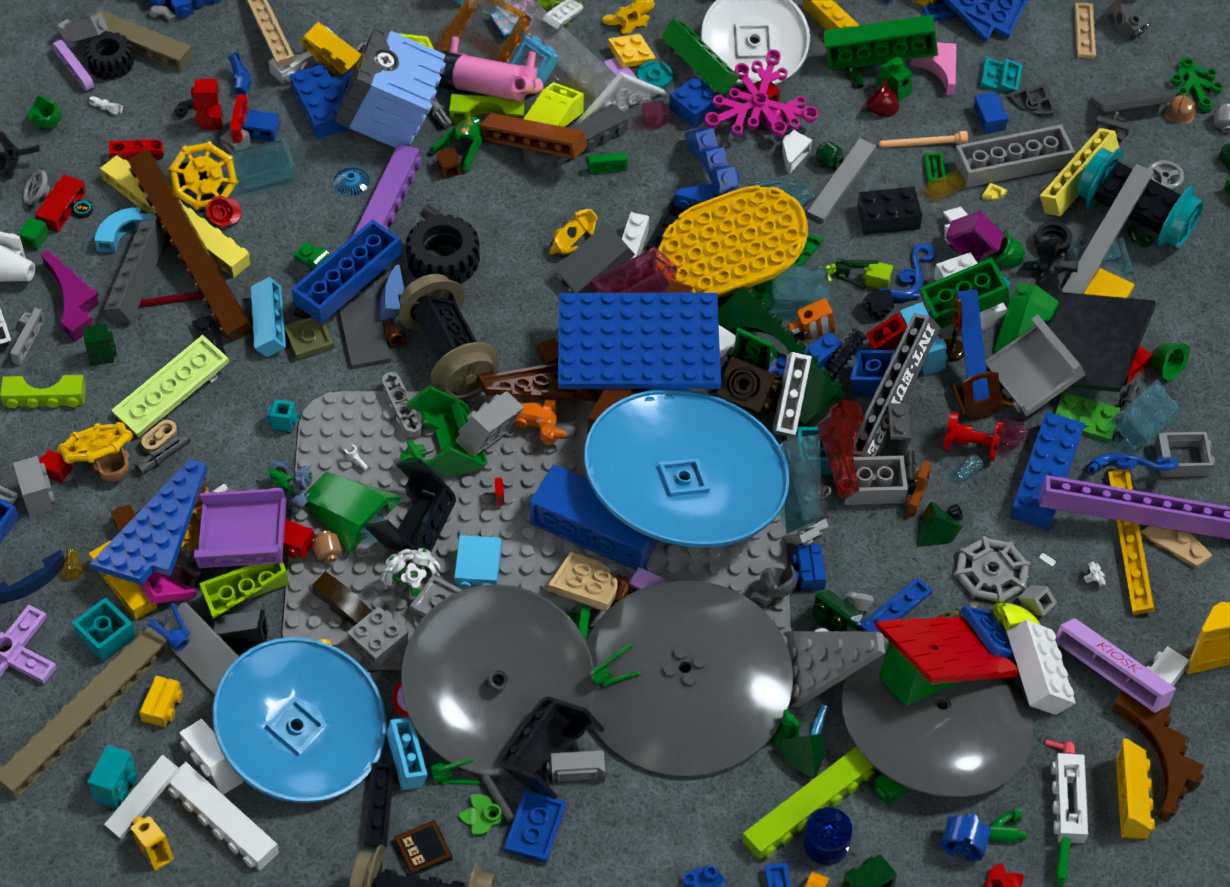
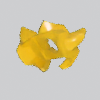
(582, 221)

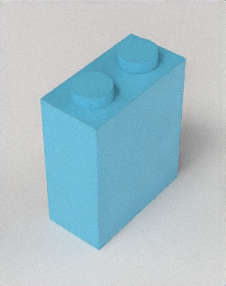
(477, 561)

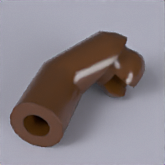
(623, 583)

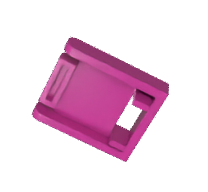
(163, 589)

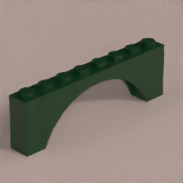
(752, 315)

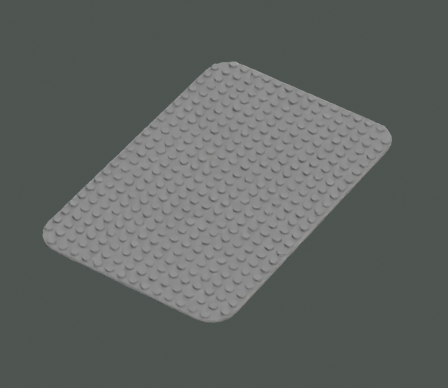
(528, 553)

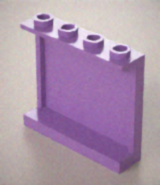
(241, 528)

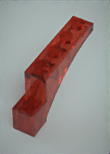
(838, 442)

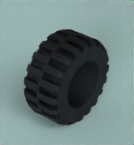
(441, 231)

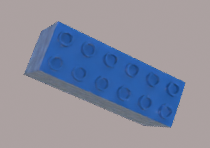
(573, 512)

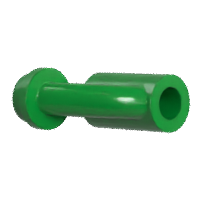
(1007, 834)

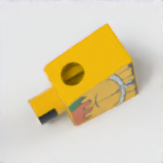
(148, 834)

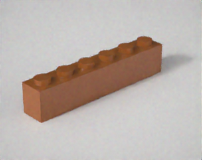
(533, 135)

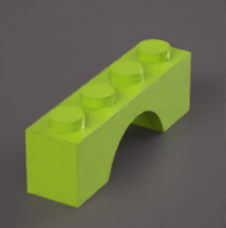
(468, 106)
(67, 392)

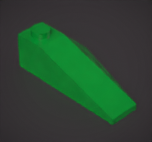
(1024, 305)

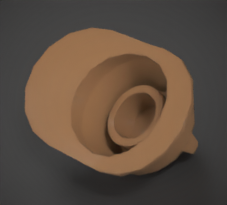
(1180, 110)

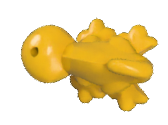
(630, 16)

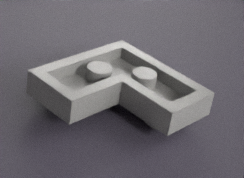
(806, 533)

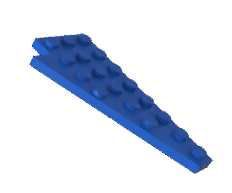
(988, 15)
(156, 532)

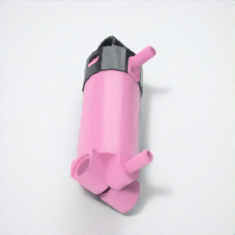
(489, 76)

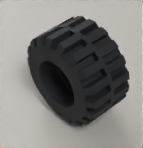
(119, 58)

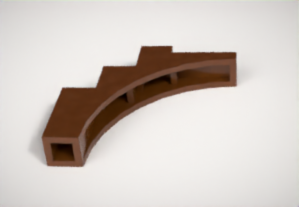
(1169, 745)

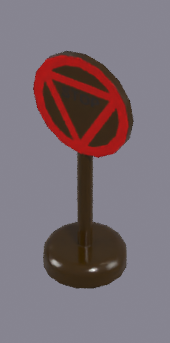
(955, 346)

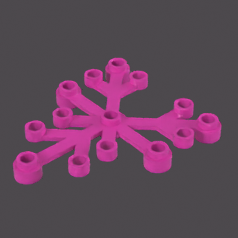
(789, 109)

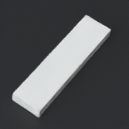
(562, 13)
(142, 796)

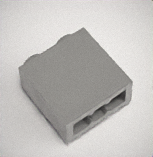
(378, 637)

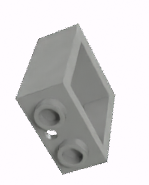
(1186, 439)

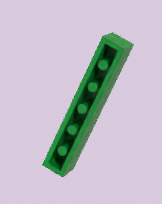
(700, 57)

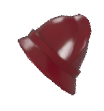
(882, 101)

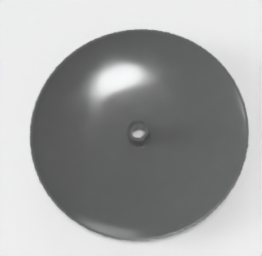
(482, 637)
(945, 744)

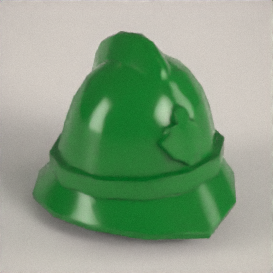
(1010, 252)
(1171, 359)

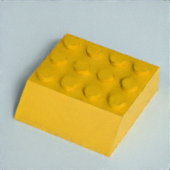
(1213, 643)

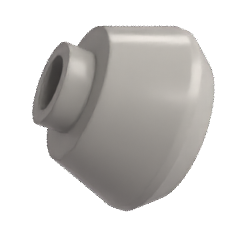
(860, 601)

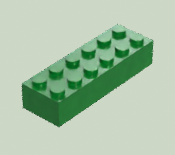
(881, 42)

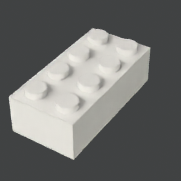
(989, 317)
(1041, 667)

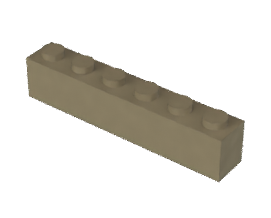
(150, 43)

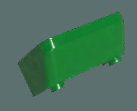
(446, 417)

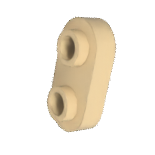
(157, 435)

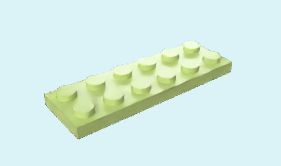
(170, 386)

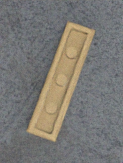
(1084, 31)

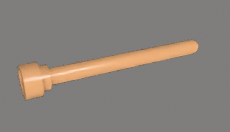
(959, 138)

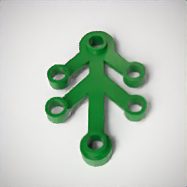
(1189, 66)

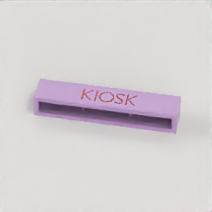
(1115, 665)

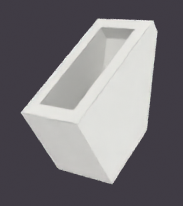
(795, 149)

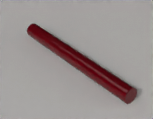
(171, 299)

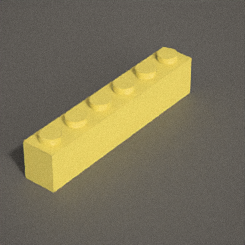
(1063, 188)

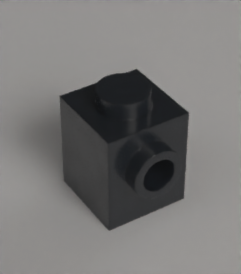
(878, 303)

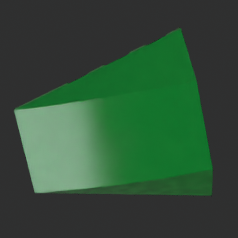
(347, 506)

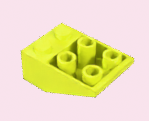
(556, 105)

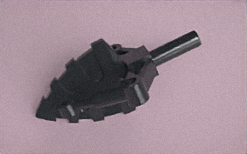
(12, 154)

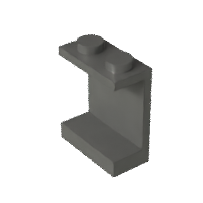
(899, 430)

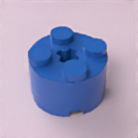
(966, 837)

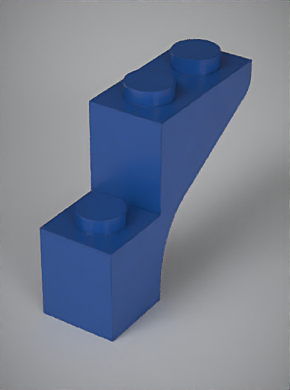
(692, 196)

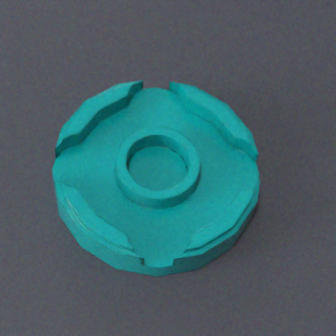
(655, 73)

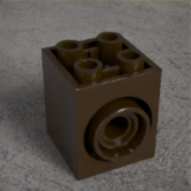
(762, 386)

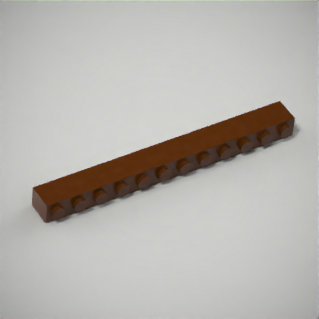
(190, 245)

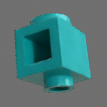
(282, 415)

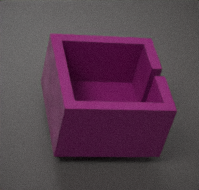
(974, 235)

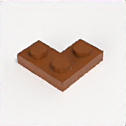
(920, 484)

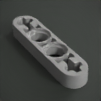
(399, 405)

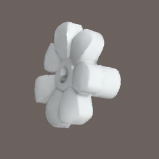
(1095, 574)

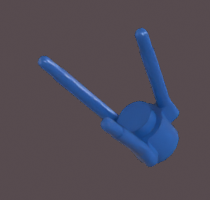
(176, 638)

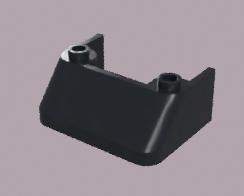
(427, 514)
(540, 737)

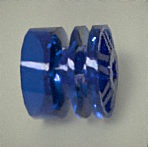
(823, 846)

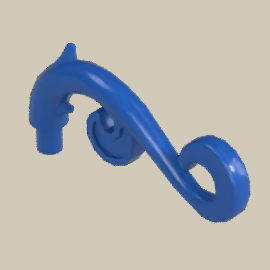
(916, 274)
(1130, 461)

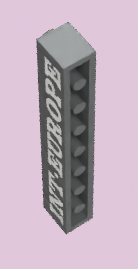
(895, 384)

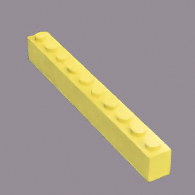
(222, 249)

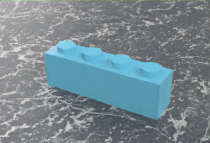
(268, 317)

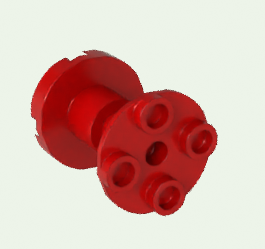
(964, 434)

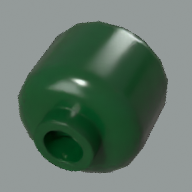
(830, 155)

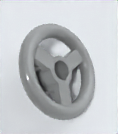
(1165, 177)
(38, 189)

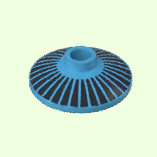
(351, 186)

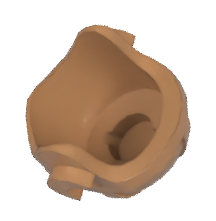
(113, 466)

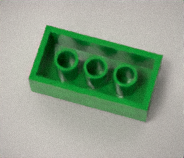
(981, 277)

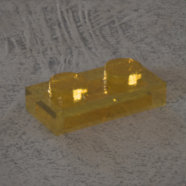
(945, 185)

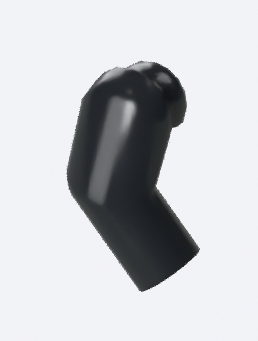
(183, 108)

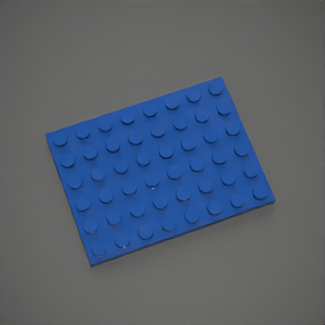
(638, 341)

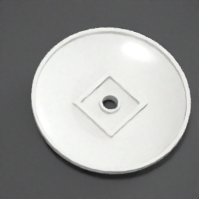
(774, 22)

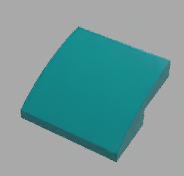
(1000, 75)

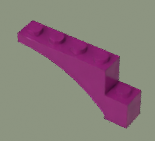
(77, 296)

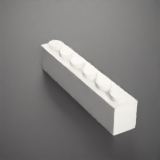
(223, 817)

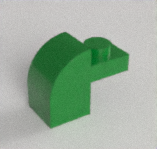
(311, 256)

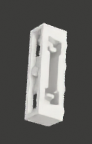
(1070, 765)

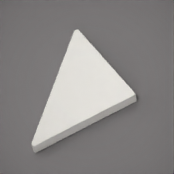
(623, 92)

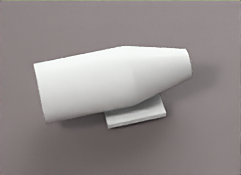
(13, 261)

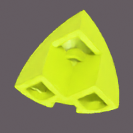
(1011, 615)

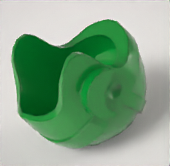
(44, 113)

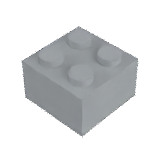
(34, 486)

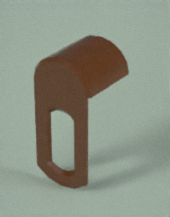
(982, 408)

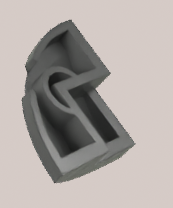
(1035, 99)

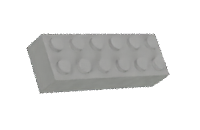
(1013, 155)

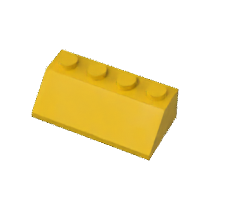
(1134, 791)

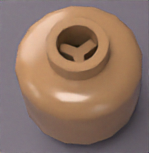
(326, 546)

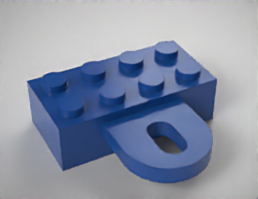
(320, 98)

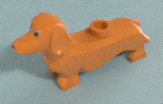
(542, 417)

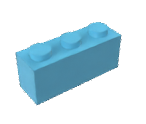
(406, 754)

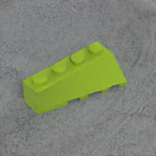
(242, 584)

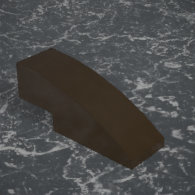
(340, 599)

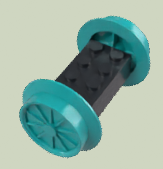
(1158, 207)

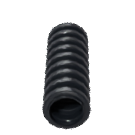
(845, 353)

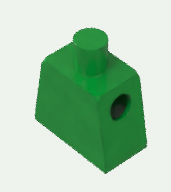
(897, 76)

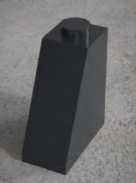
(242, 629)

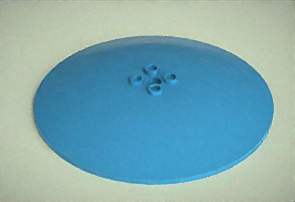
(725, 453)

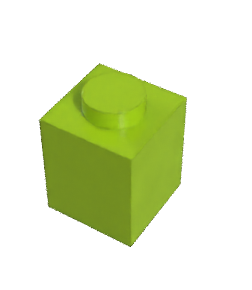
(878, 275)

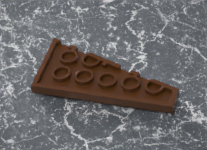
(533, 383)

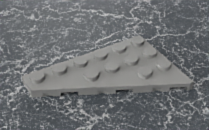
(827, 658)

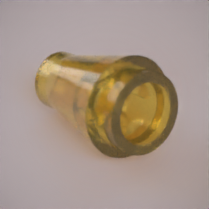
(72, 565)

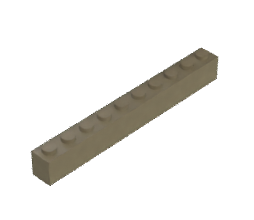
(82, 712)

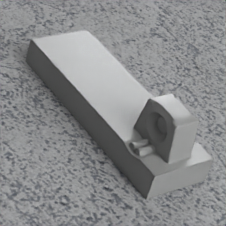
(32, 324)

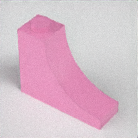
(942, 66)

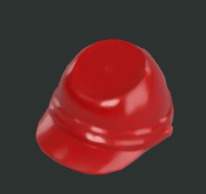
(223, 211)

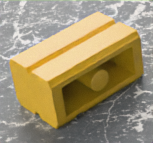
(161, 701)

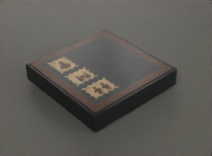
(423, 848)

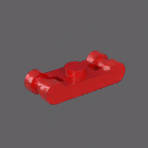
(239, 118)

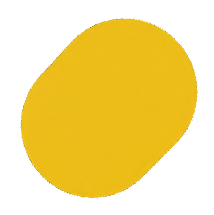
(736, 240)

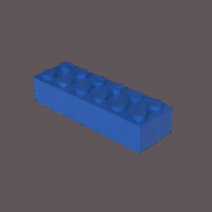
(346, 271)
(1050, 456)

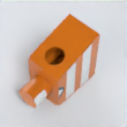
(814, 320)

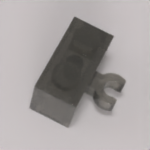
(186, 569)

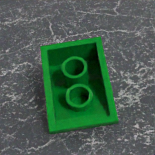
(754, 349)

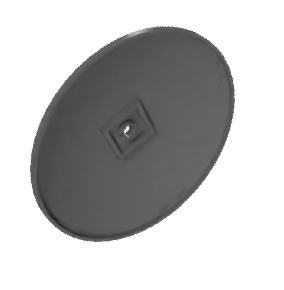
(698, 718)

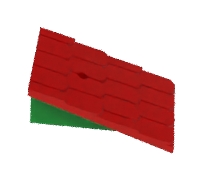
(935, 655)

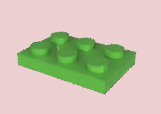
(1092, 413)

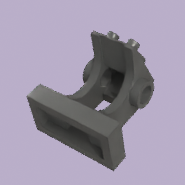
(1126, 21)

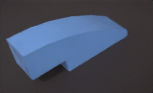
(390, 296)

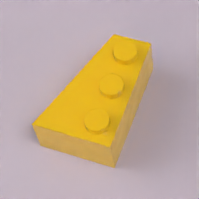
(330, 50)

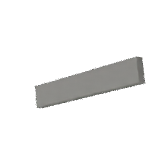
(841, 180)

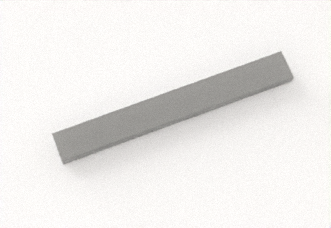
(1108, 230)

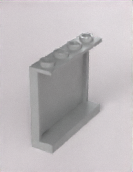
(1034, 368)

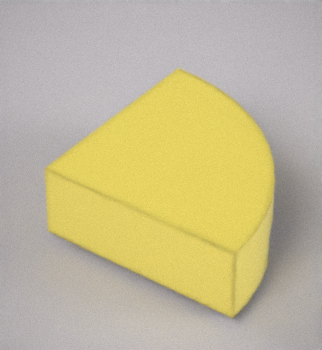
(993, 191)

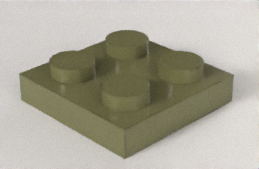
(308, 337)

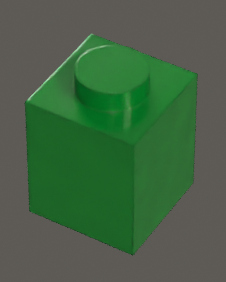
(33, 233)
(889, 790)

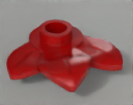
(999, 877)

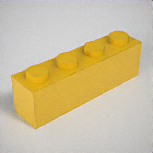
(828, 14)
(128, 592)

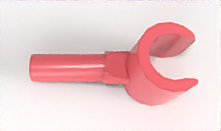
(1067, 747)

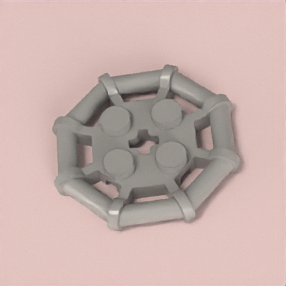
(989, 579)

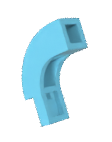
(118, 225)

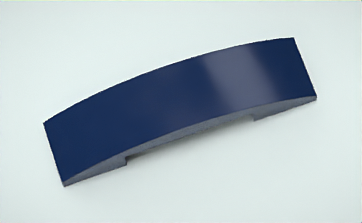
(33, 582)

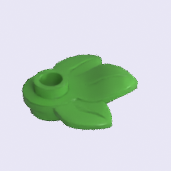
(478, 815)

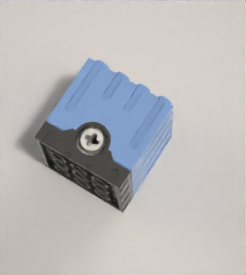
(391, 88)

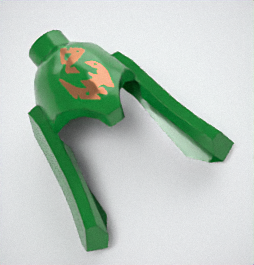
(465, 128)

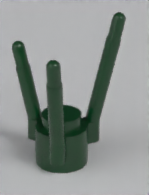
(844, 267)

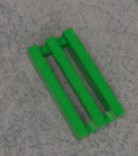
(927, 165)
(1062, 862)

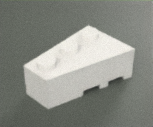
(205, 752)

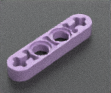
(73, 65)

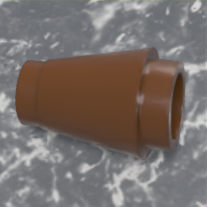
(393, 333)

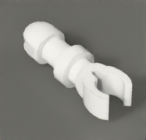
(106, 105)

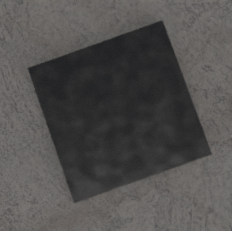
(1101, 335)

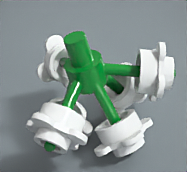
(413, 576)

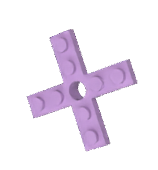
(20, 657)

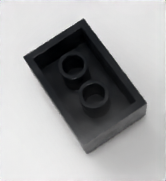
(889, 210)

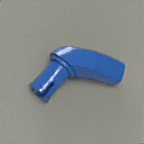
(240, 74)

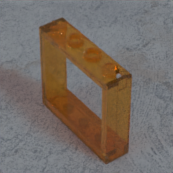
(466, 12)

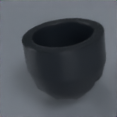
(955, 512)

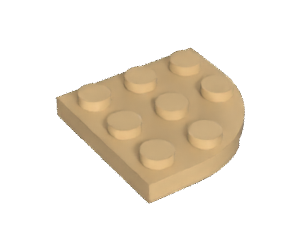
(584, 581)

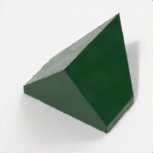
(936, 527)
(804, 753)

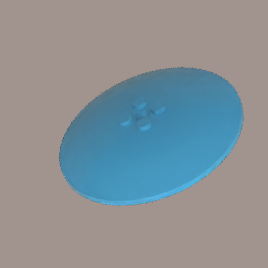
(307, 685)

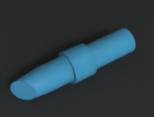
(818, 722)

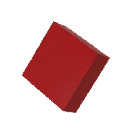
(499, 491)

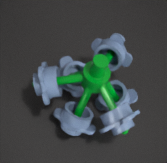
(281, 478)

